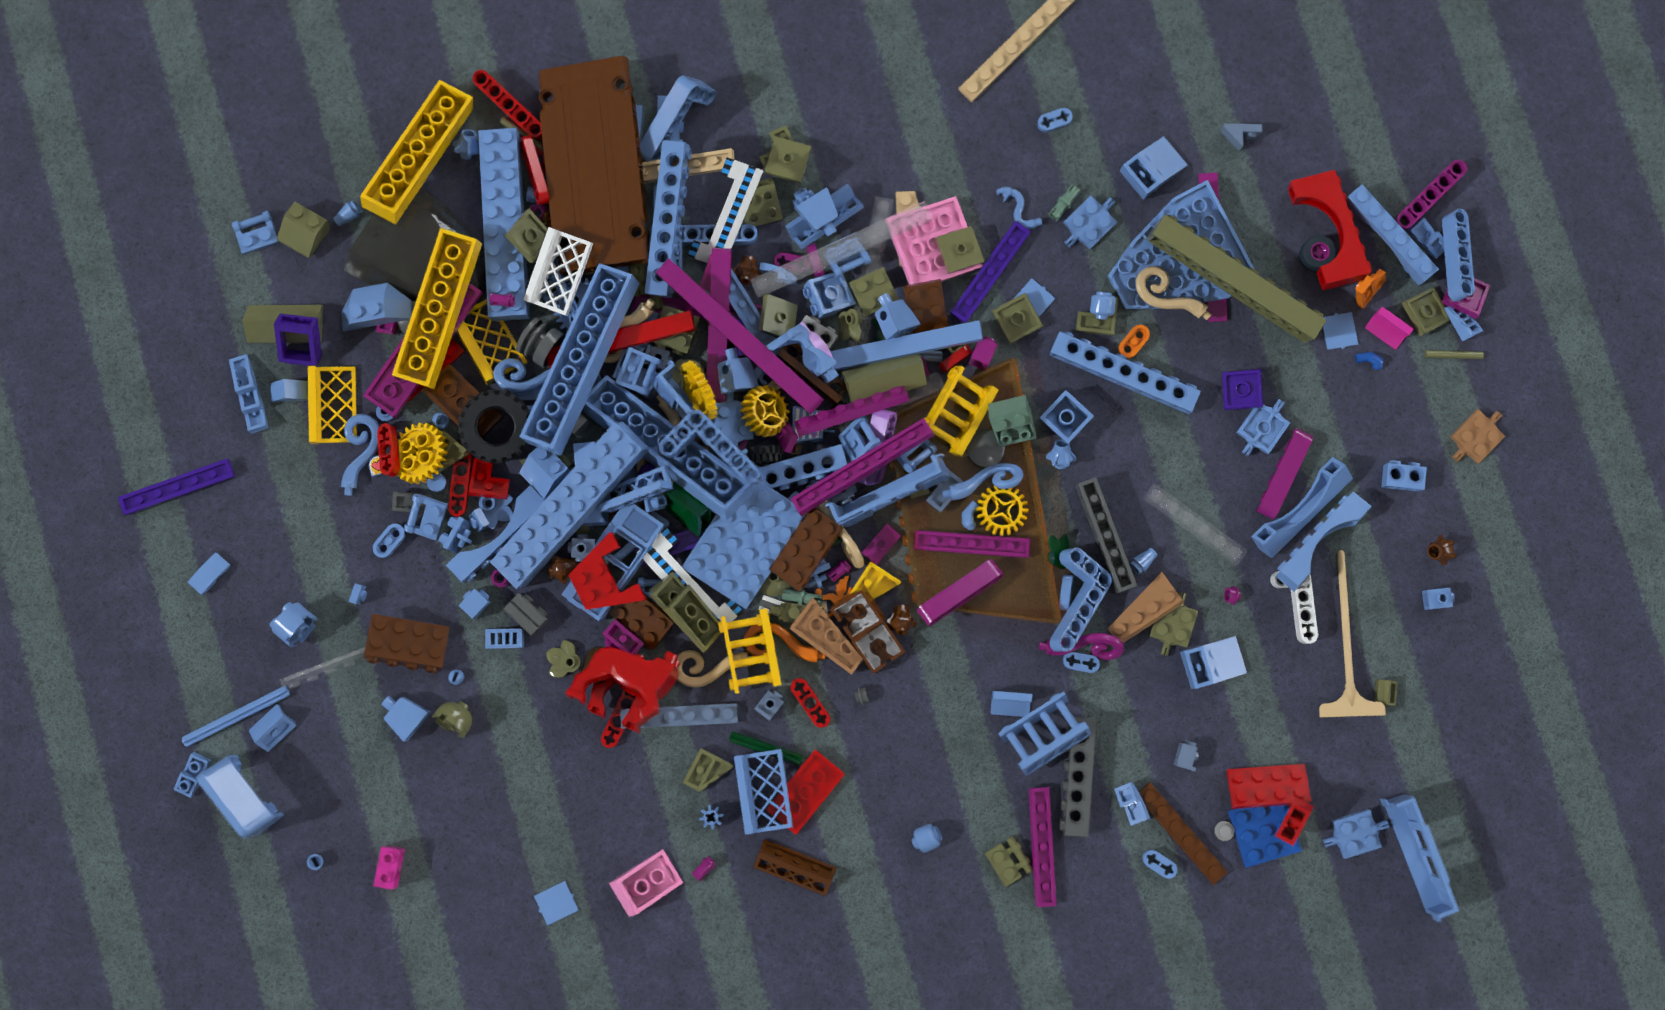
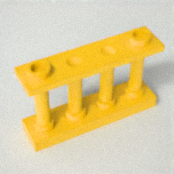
(976, 411)
(768, 657)

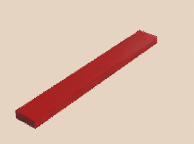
(644, 333)

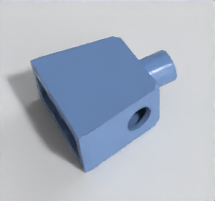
(819, 211)
(895, 317)
(736, 373)
(404, 716)

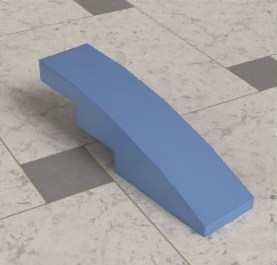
(248, 393)

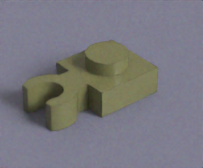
(639, 271)

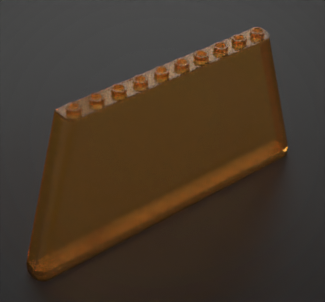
(1028, 584)

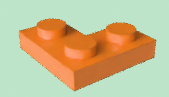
(1368, 287)

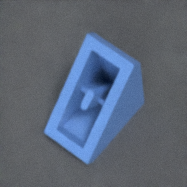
(289, 390)

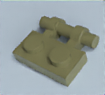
(1003, 864)

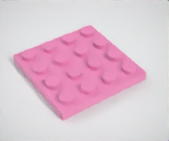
(919, 248)

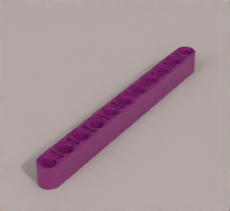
(739, 336)

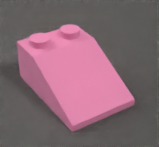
(646, 883)

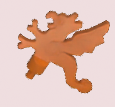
(841, 589)

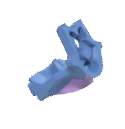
(816, 353)

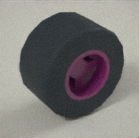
(1319, 246)

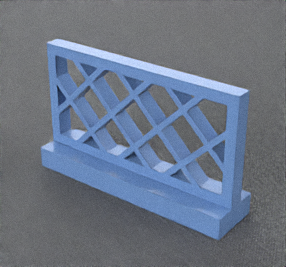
(746, 792)

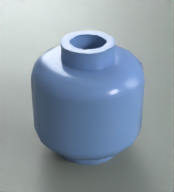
(1102, 304)
(927, 838)

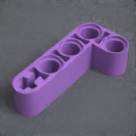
(883, 427)

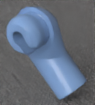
(967, 516)

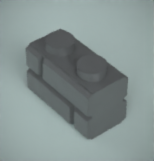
(526, 613)

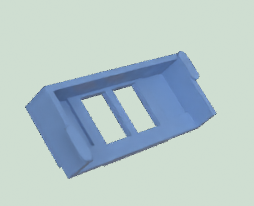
(678, 400)
(891, 493)
(638, 528)
(1432, 888)

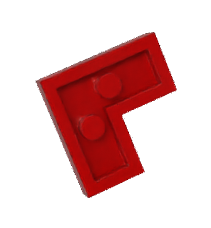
(484, 485)

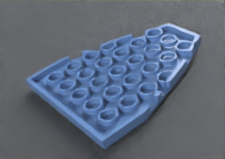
(1203, 214)

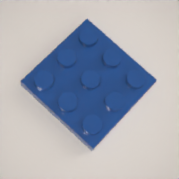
(1257, 831)

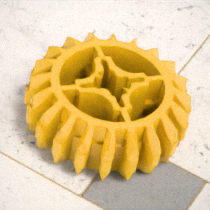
(771, 411)
(1007, 517)

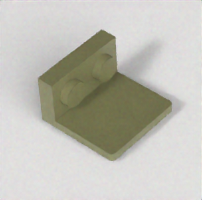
(764, 205)

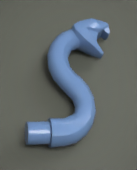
(1007, 192)

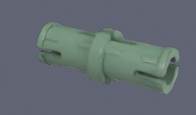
(1064, 202)
(800, 597)

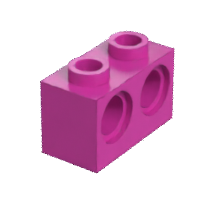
(389, 867)

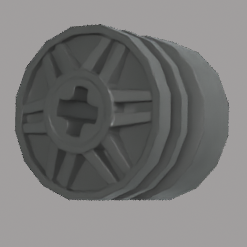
(538, 341)

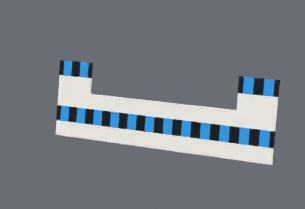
(734, 210)
(663, 564)

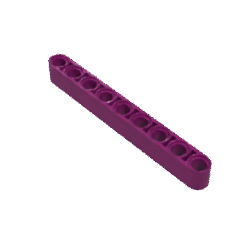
(719, 290)

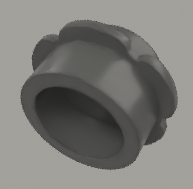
(861, 695)

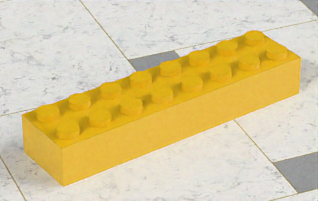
(417, 152)
(437, 308)

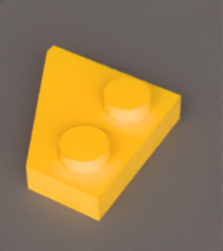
(876, 581)

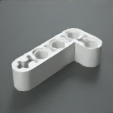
(1299, 606)

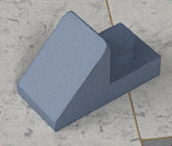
(1235, 133)

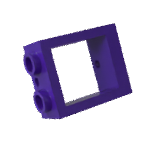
(305, 325)

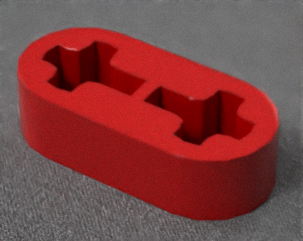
(955, 358)

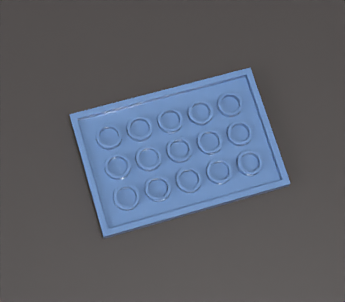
(739, 552)

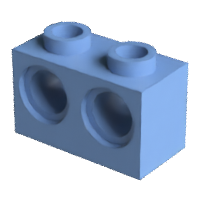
(1403, 480)

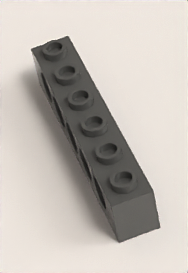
(1105, 535)
(1084, 786)

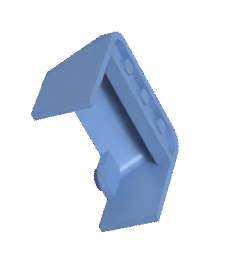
(237, 799)

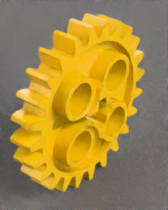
(698, 389)
(424, 453)

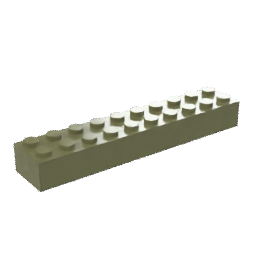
(1236, 279)

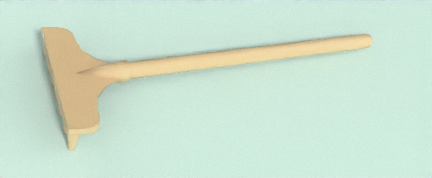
(1350, 702)

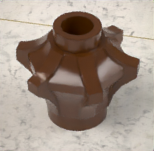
(746, 269)
(1441, 550)
(561, 568)
(901, 620)

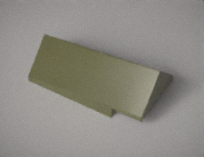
(260, 321)
(885, 375)
(686, 610)

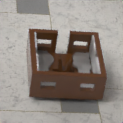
(856, 623)
(872, 639)

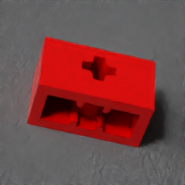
(1294, 821)

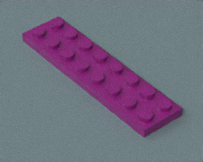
(392, 392)

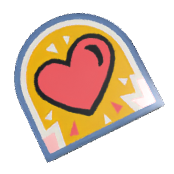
(374, 466)

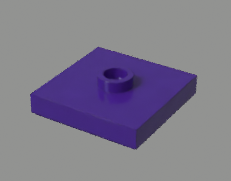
(1242, 389)

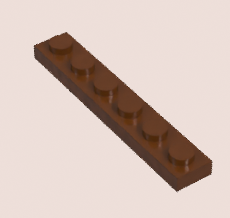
(1182, 834)

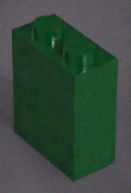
(688, 509)

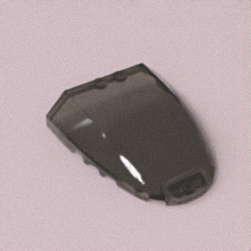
(403, 250)

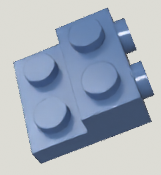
(828, 295)

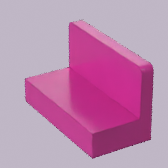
(1388, 328)

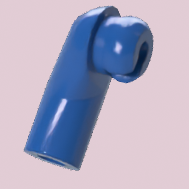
(1377, 361)

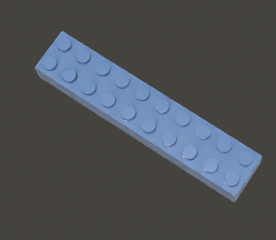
(501, 209)
(579, 359)
(692, 469)
(569, 505)

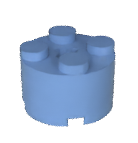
(293, 624)

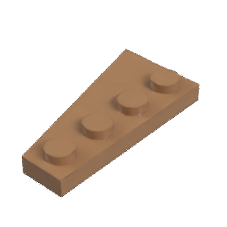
(1146, 609)
(823, 634)

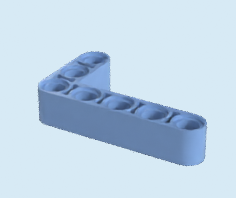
(682, 95)
(702, 231)
(715, 442)
(1082, 599)

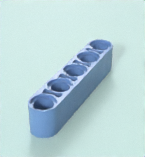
(1458, 255)

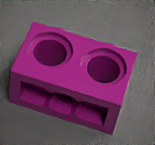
(983, 353)

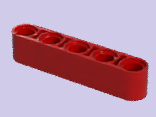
(502, 101)

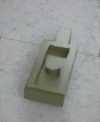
(787, 611)

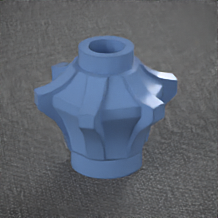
(467, 144)
(1061, 455)

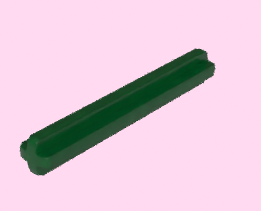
(761, 746)

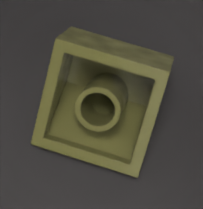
(302, 230)

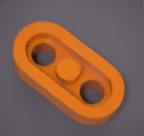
(1133, 342)

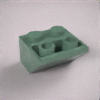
(1012, 420)

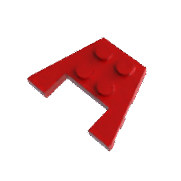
(595, 582)

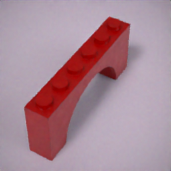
(1326, 194)

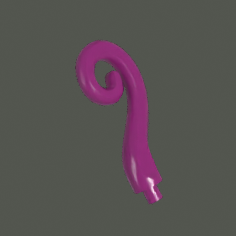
(1100, 640)

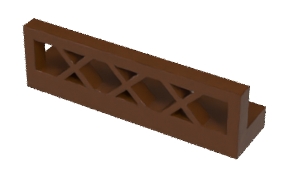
(796, 366)
(796, 864)

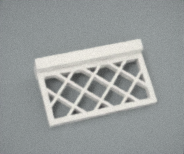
(543, 270)

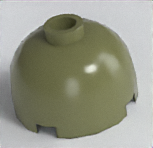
(454, 717)

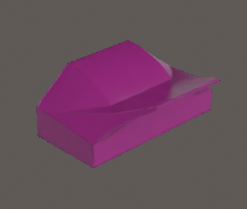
(620, 637)

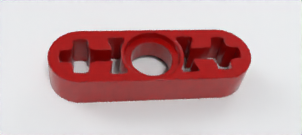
(388, 437)
(802, 702)

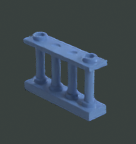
(1061, 742)

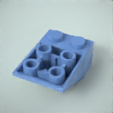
(1152, 167)
(1213, 662)

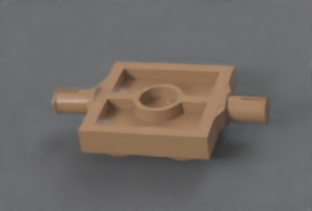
(1477, 436)

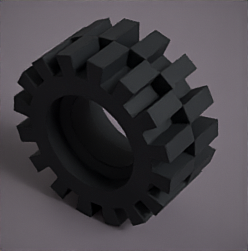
(766, 454)

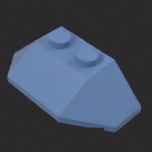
(375, 306)

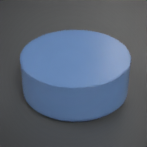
(438, 483)

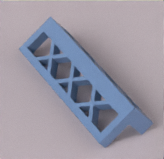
(842, 200)
(638, 494)

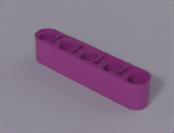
(1435, 190)
(1286, 471)
(960, 592)

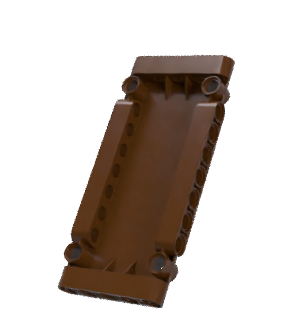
(594, 162)

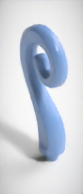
(517, 387)
(999, 471)
(351, 473)

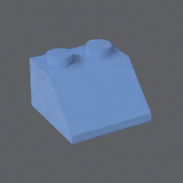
(1066, 417)
(544, 471)

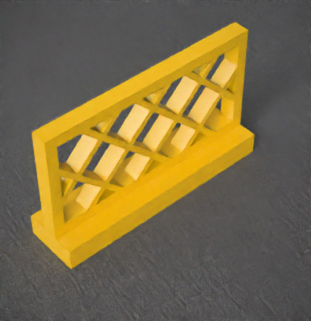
(474, 350)
(315, 400)

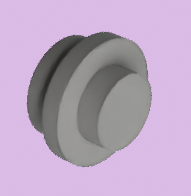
(1224, 830)

